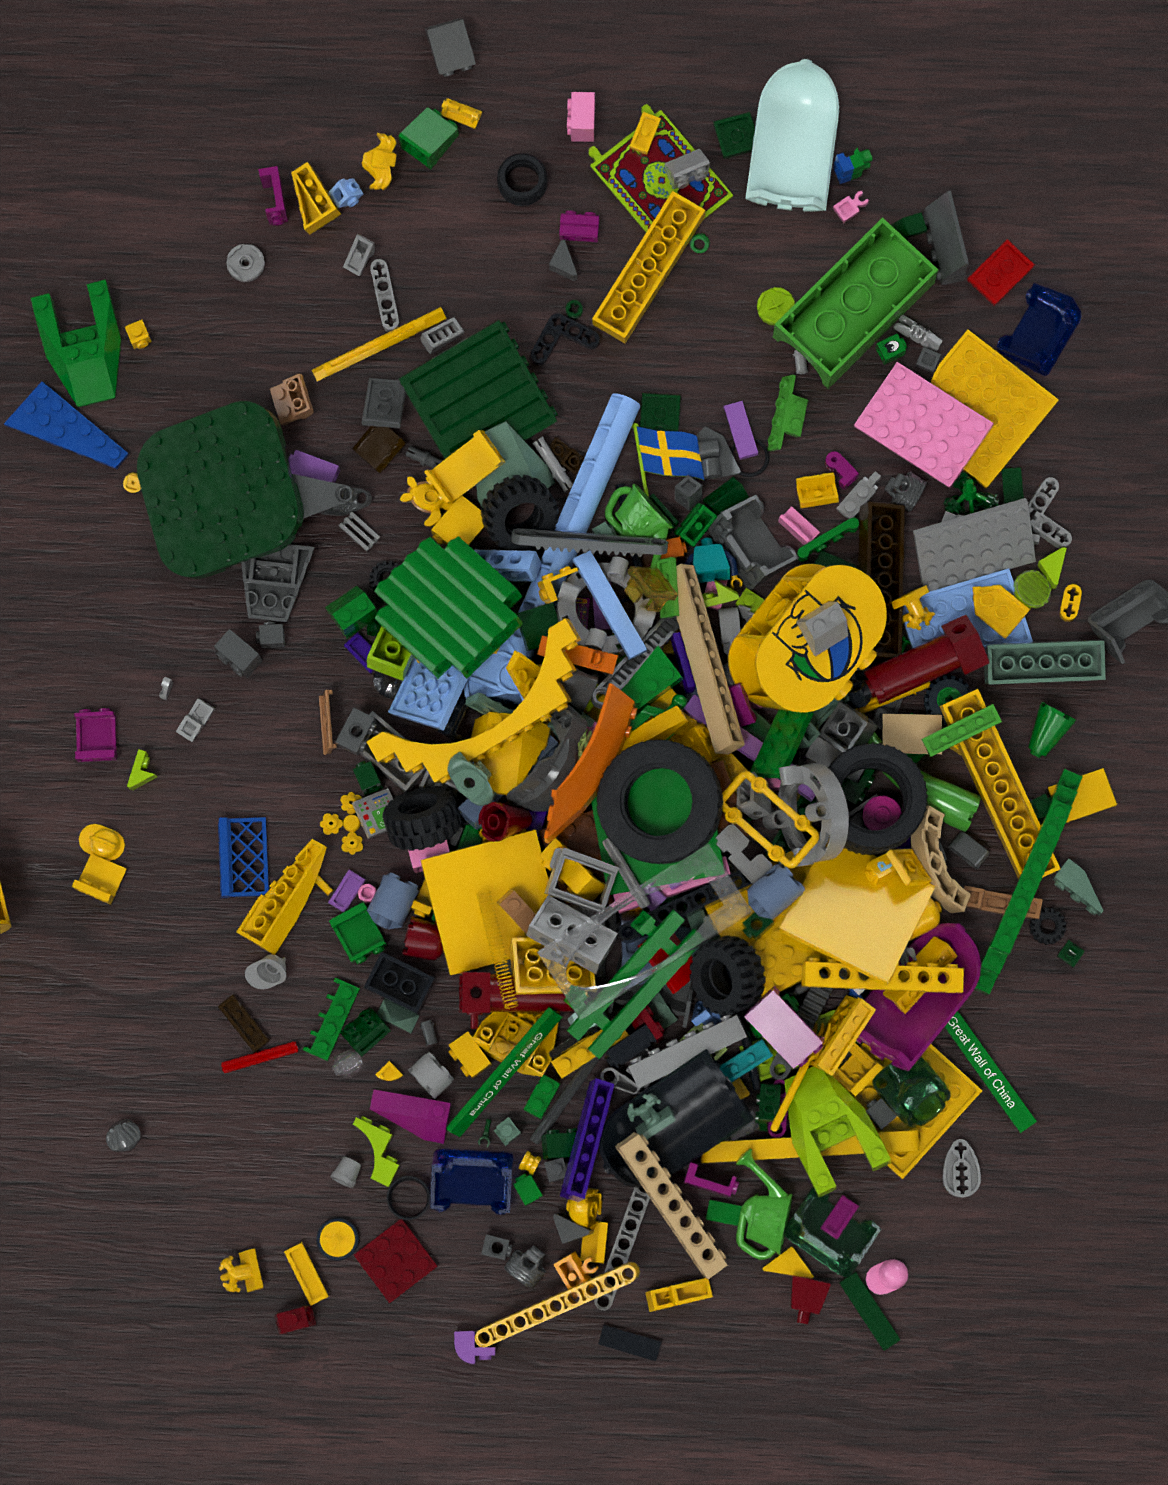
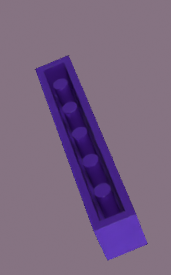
(587, 1140)

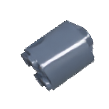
(774, 892)
(392, 901)

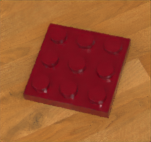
(395, 1260)

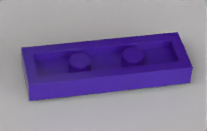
(683, 662)

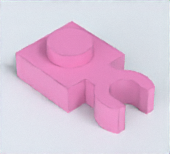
(848, 208)

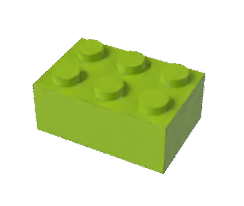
(389, 656)

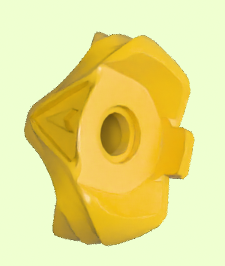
(379, 161)

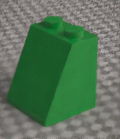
(428, 137)
(352, 611)

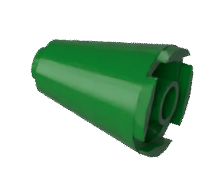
(1048, 729)

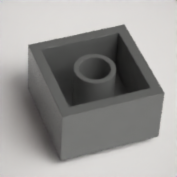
(239, 654)
(847, 727)

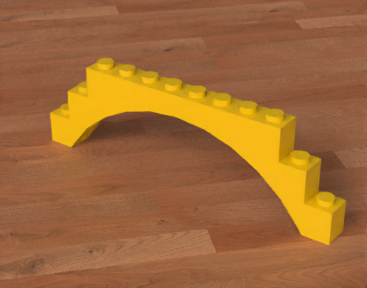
(542, 700)

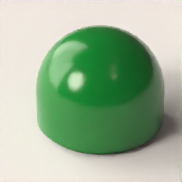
(699, 236)

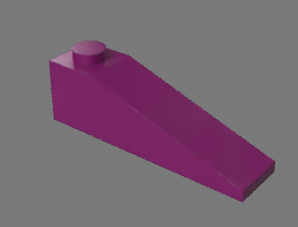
(415, 1114)

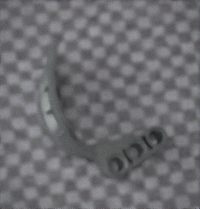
(549, 773)

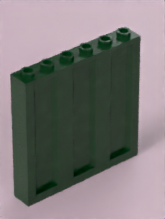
(476, 389)

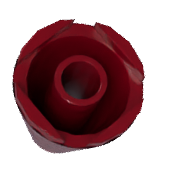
(503, 821)

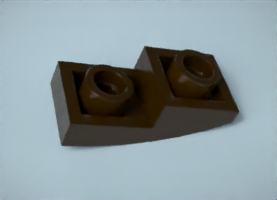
(566, 456)

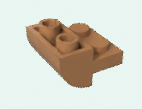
(292, 400)

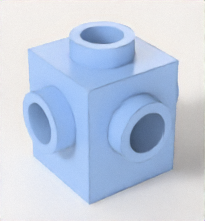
(346, 193)

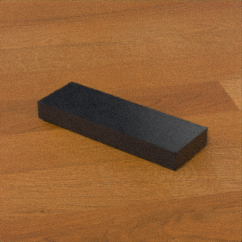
(629, 1343)

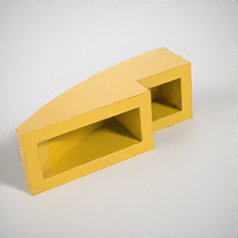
(678, 1294)

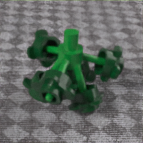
(976, 500)

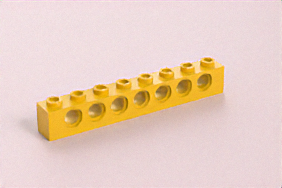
(953, 975)

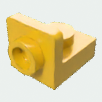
(138, 334)

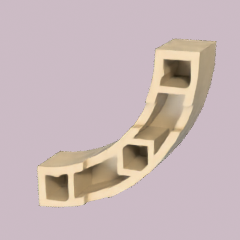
(926, 847)

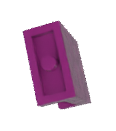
(271, 178)
(96, 735)
(708, 1185)

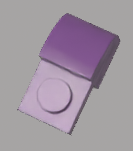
(465, 1347)

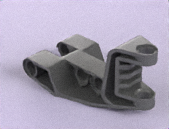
(329, 497)

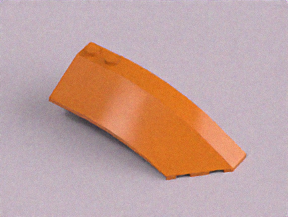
(583, 781)

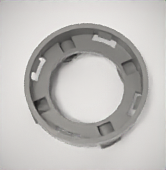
(596, 638)
(830, 806)

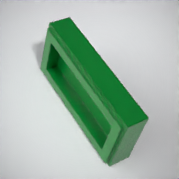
(723, 1212)

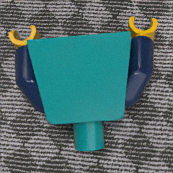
(713, 563)

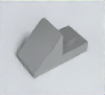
(359, 254)

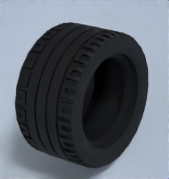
(908, 779)

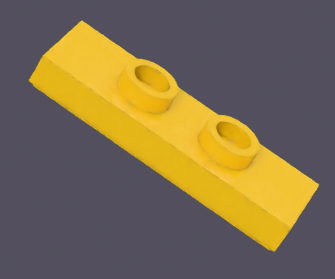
(306, 1274)

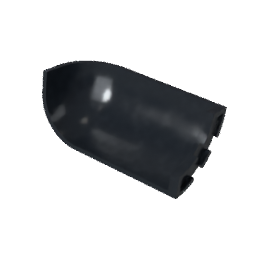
(704, 1111)

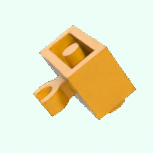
(574, 1272)

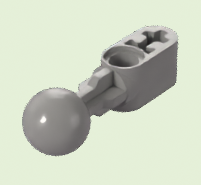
(729, 627)

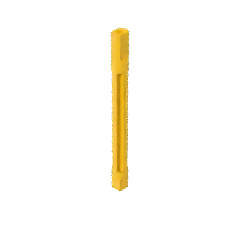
(379, 344)

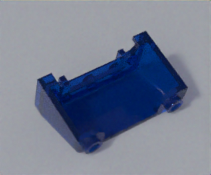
(1042, 330)
(471, 1179)

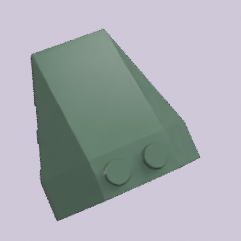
(519, 460)

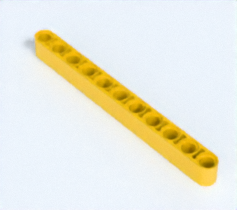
(783, 1147)

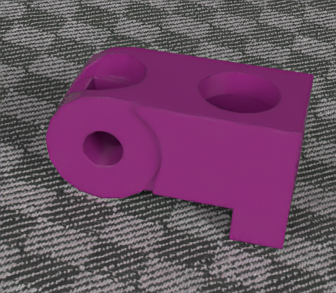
(841, 467)

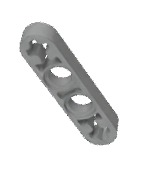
(384, 295)

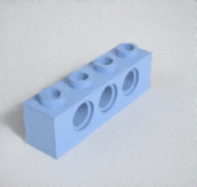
(513, 564)

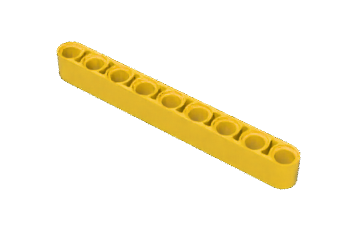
(550, 1311)

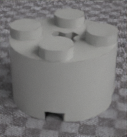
(431, 1075)

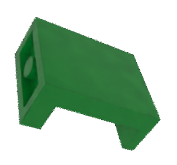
(358, 933)

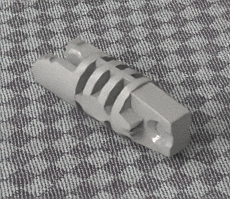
(917, 333)

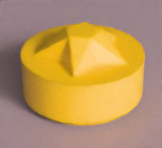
(131, 483)

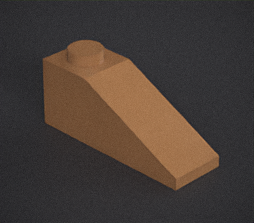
(517, 909)

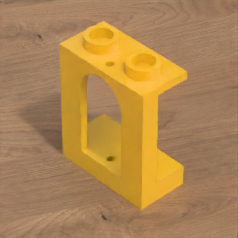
(873, 1067)

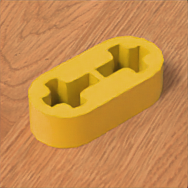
(1075, 603)

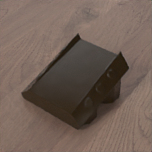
(379, 447)

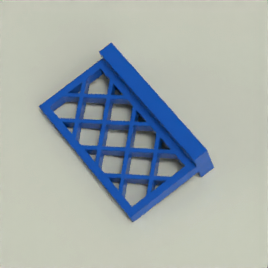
(226, 853)

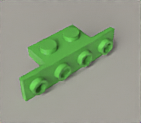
(788, 414)

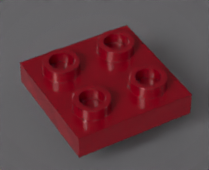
(645, 1018)

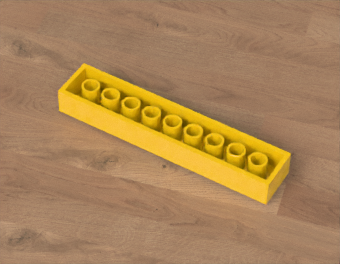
(998, 784)

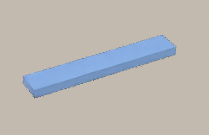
(609, 605)

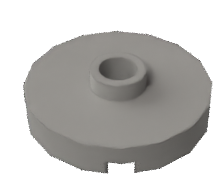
(241, 254)

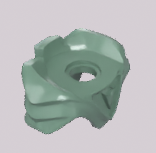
(460, 769)

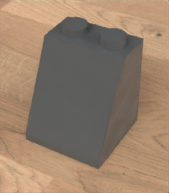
(450, 46)

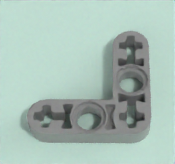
(1039, 517)

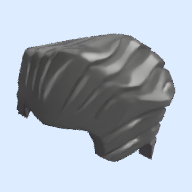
(123, 1136)

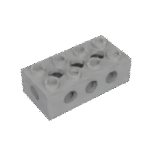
(557, 919)

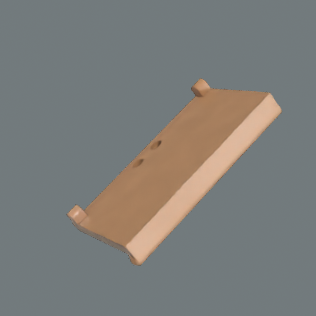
(325, 718)

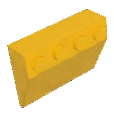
(533, 976)

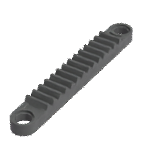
(590, 542)
(624, 671)
(809, 1013)

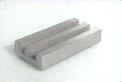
(347, 520)

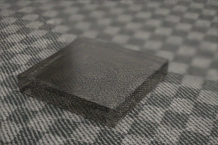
(570, 1043)

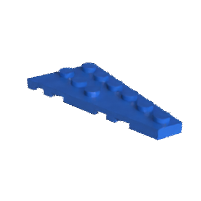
(58, 423)

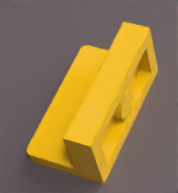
(595, 1244)

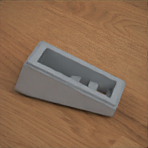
(433, 347)

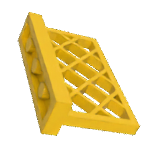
(846, 1033)

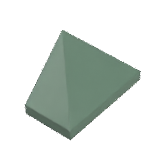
(661, 1011)
(397, 1016)

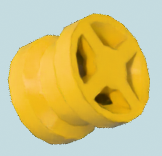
(530, 1163)

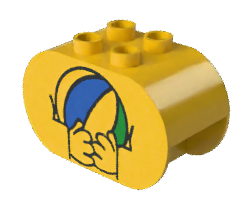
(775, 658)

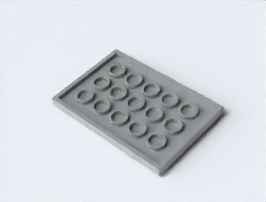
(975, 545)

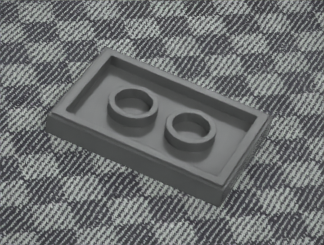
(383, 403)

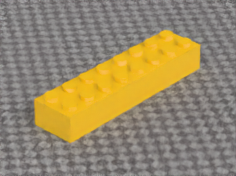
(648, 267)

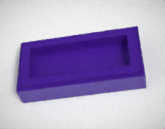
(359, 649)

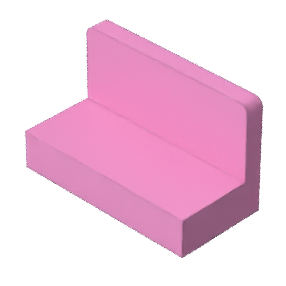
(798, 526)

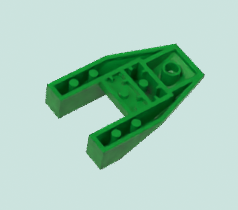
(86, 356)

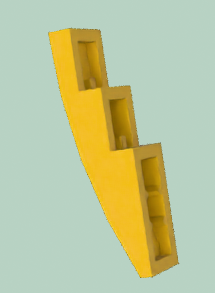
(657, 728)

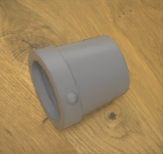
(346, 1172)

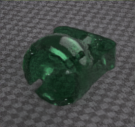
(913, 1093)

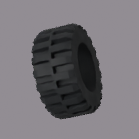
(508, 495)
(422, 818)
(744, 969)

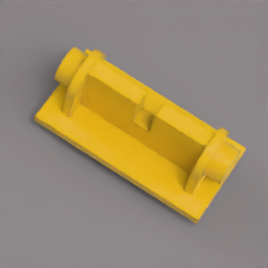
(460, 113)

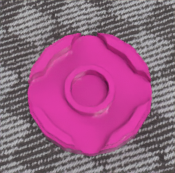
(880, 813)

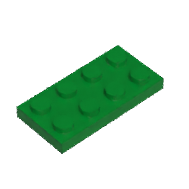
(781, 742)

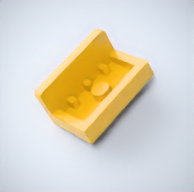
(816, 490)
(700, 741)

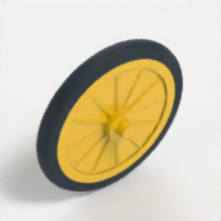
(337, 1239)

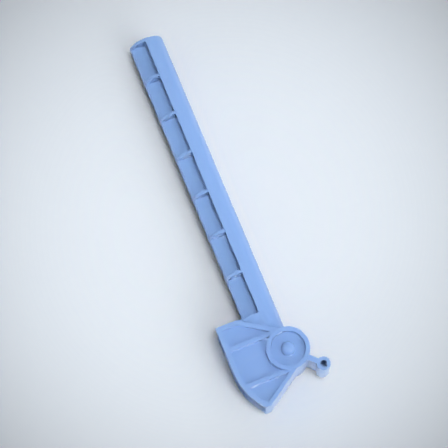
(576, 517)

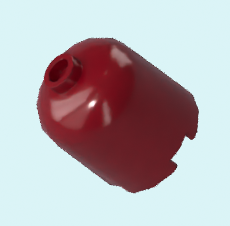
(423, 940)

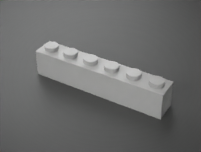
(677, 1053)

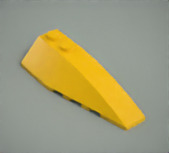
(280, 907)

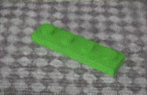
(961, 730)

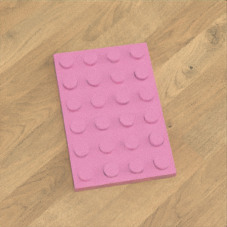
(923, 425)

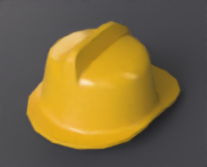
(101, 842)

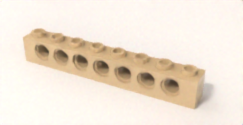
(628, 1148)

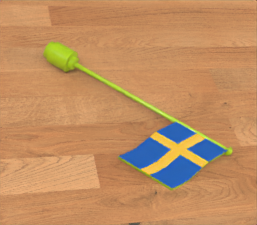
(667, 453)

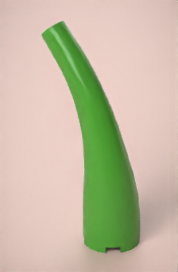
(945, 797)

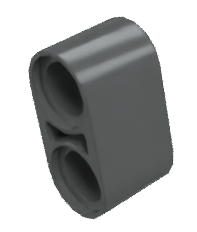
(969, 850)

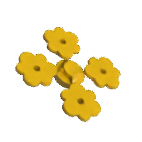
(350, 823)

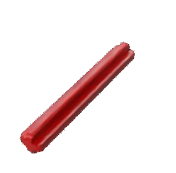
(259, 1057)

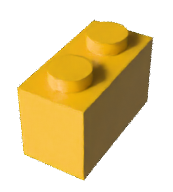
(469, 1055)

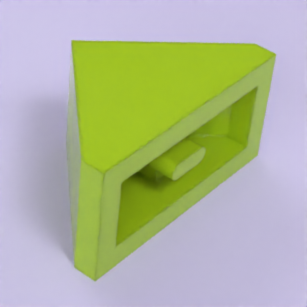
(1052, 565)

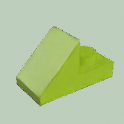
(723, 595)
(138, 776)

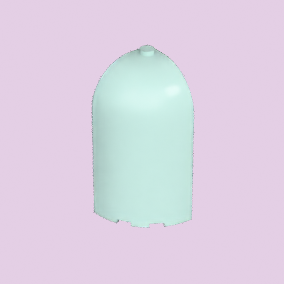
(794, 139)

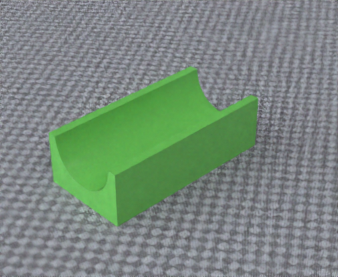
(856, 301)

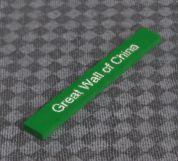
(504, 1072)
(989, 1073)

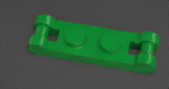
(835, 535)

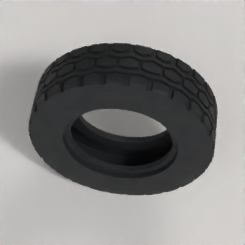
(615, 790)

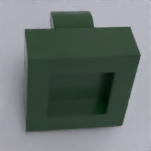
(1070, 953)

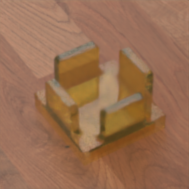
(651, 584)

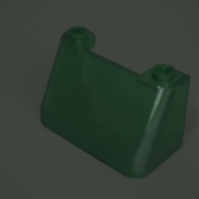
(840, 1254)

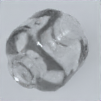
(347, 1064)

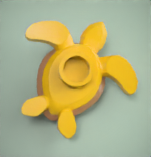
(425, 499)

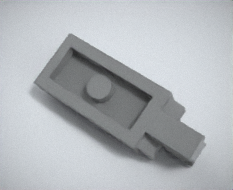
(858, 496)

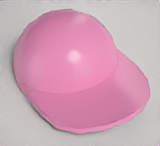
(887, 1276)

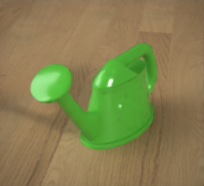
(638, 516)
(765, 1214)

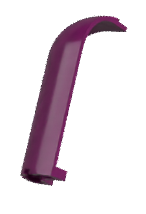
(908, 1035)

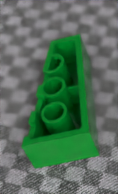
(652, 679)

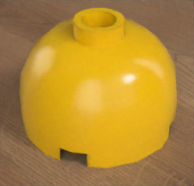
(585, 1211)

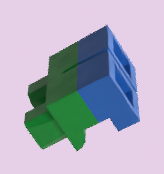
(851, 167)

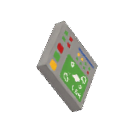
(371, 810)

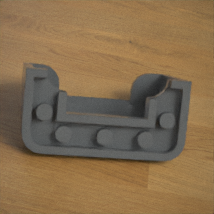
(751, 542)

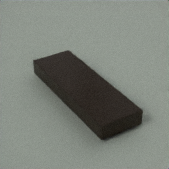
(243, 1023)

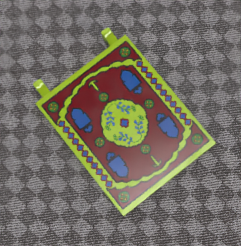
(641, 179)

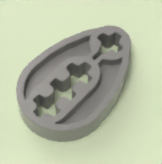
(950, 1173)

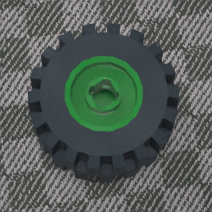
(943, 691)

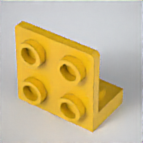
(100, 879)

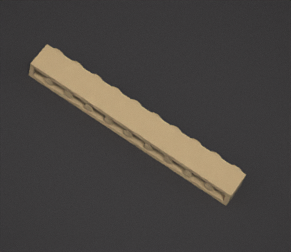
(706, 664)

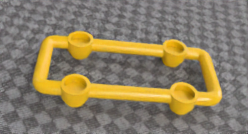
(801, 822)

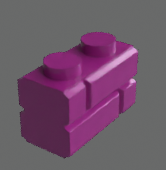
(579, 227)

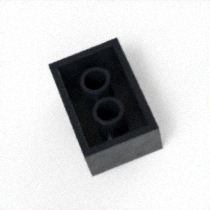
(399, 983)

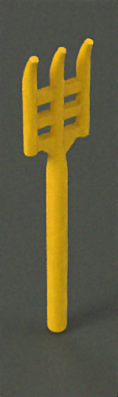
(798, 1079)

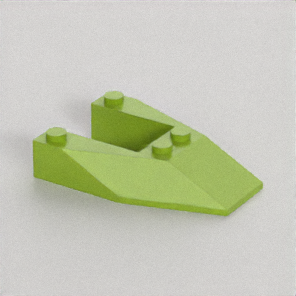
(825, 1116)

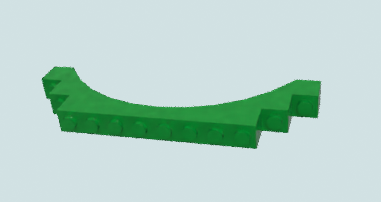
(1029, 880)

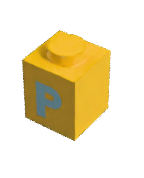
(879, 870)

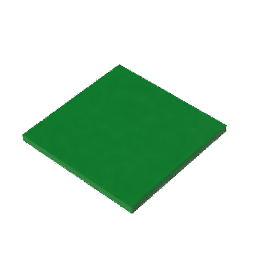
(659, 806)

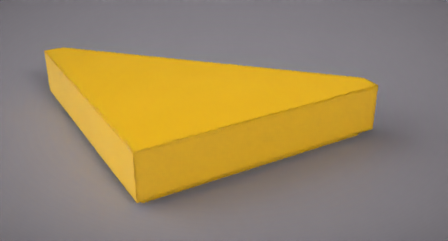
(789, 1264)

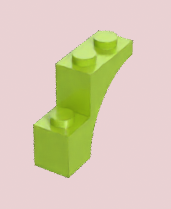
(384, 1168)

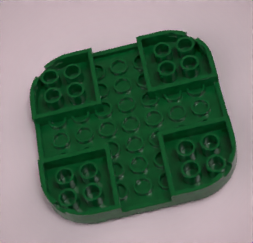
(219, 490)

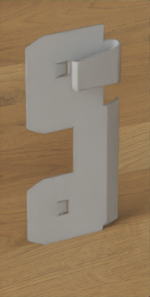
(734, 841)

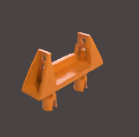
(586, 657)

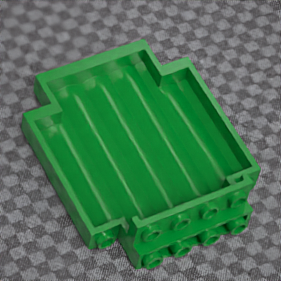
(448, 607)

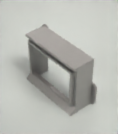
(556, 865)

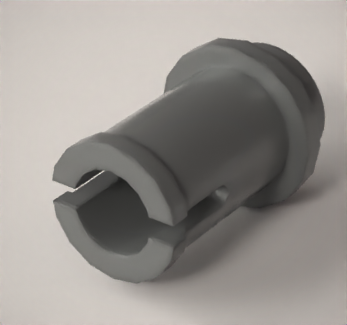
(428, 1032)

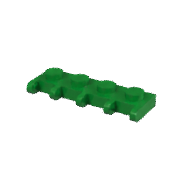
(333, 1020)

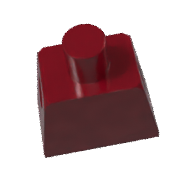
(807, 1297)
(295, 1320)

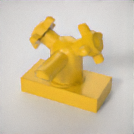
(914, 607)
(246, 1271)

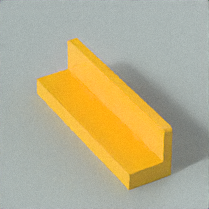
(934, 952)

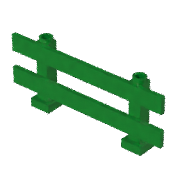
(657, 938)

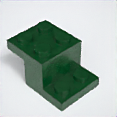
(854, 791)

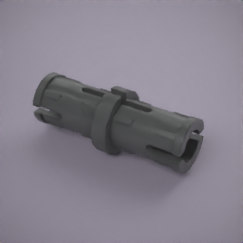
(424, 458)

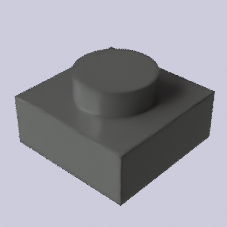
(928, 360)

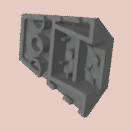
(274, 582)

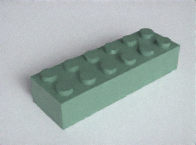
(1045, 662)

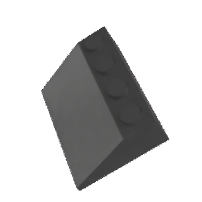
(946, 240)

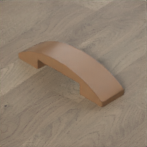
(997, 902)

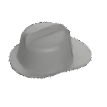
(266, 972)

